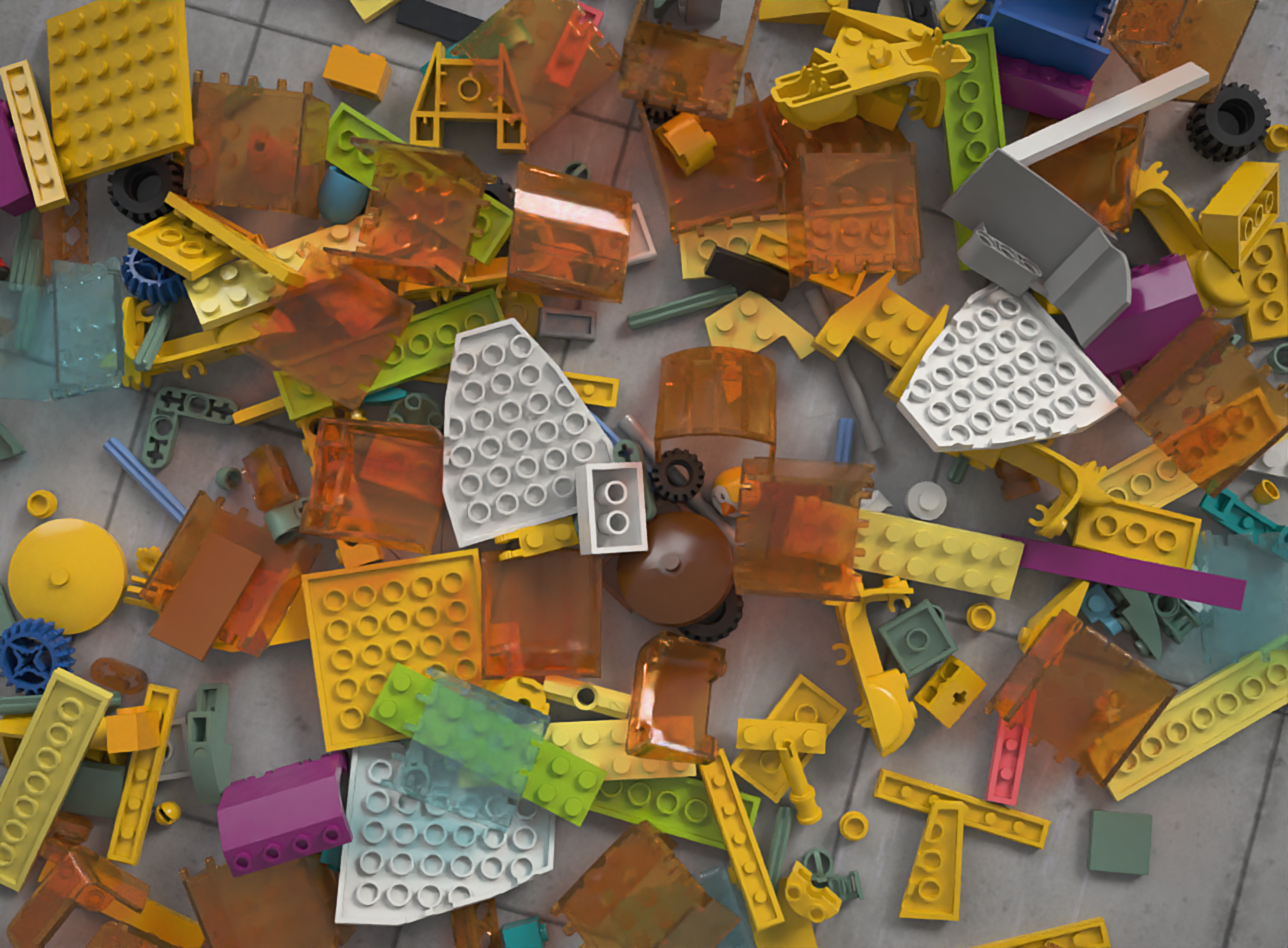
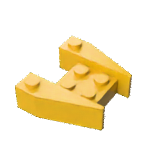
(860, 32)
(455, 96)
(886, 328)

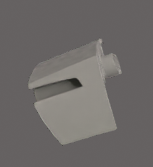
(1041, 241)

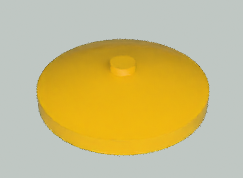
(68, 575)

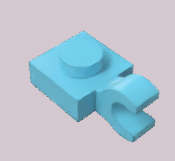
(1096, 607)

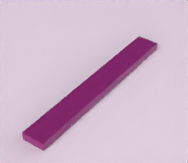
(1132, 573)

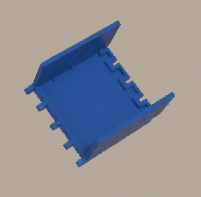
(1052, 32)

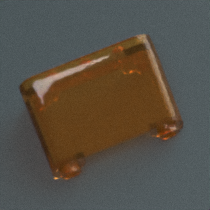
(673, 700)

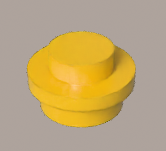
(1277, 138)
(42, 504)
(980, 617)
(853, 825)

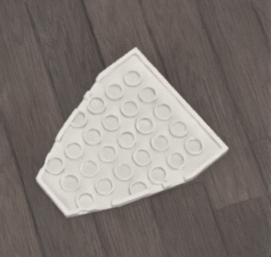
(1003, 379)
(512, 435)
(424, 860)

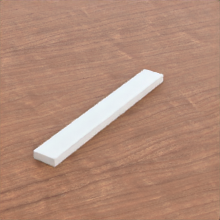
(1107, 114)

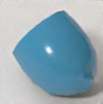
(341, 197)

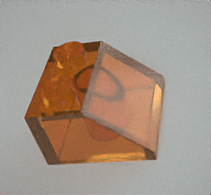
(270, 478)

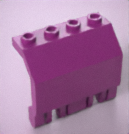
(1160, 309)
(284, 814)

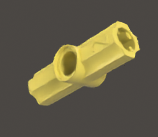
(605, 702)

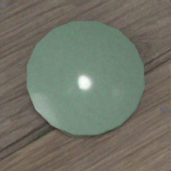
(417, 409)

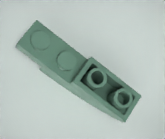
(1138, 619)
(206, 743)

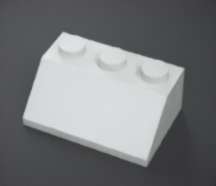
(611, 508)

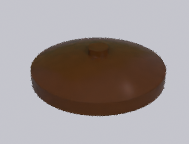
(682, 572)

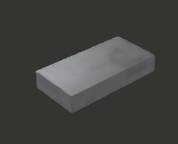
(567, 324)

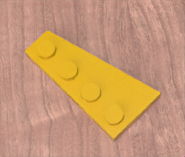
(936, 871)

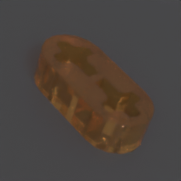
(115, 681)

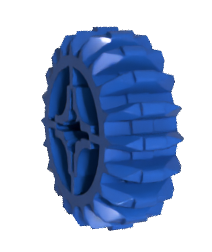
(151, 279)
(19, 652)

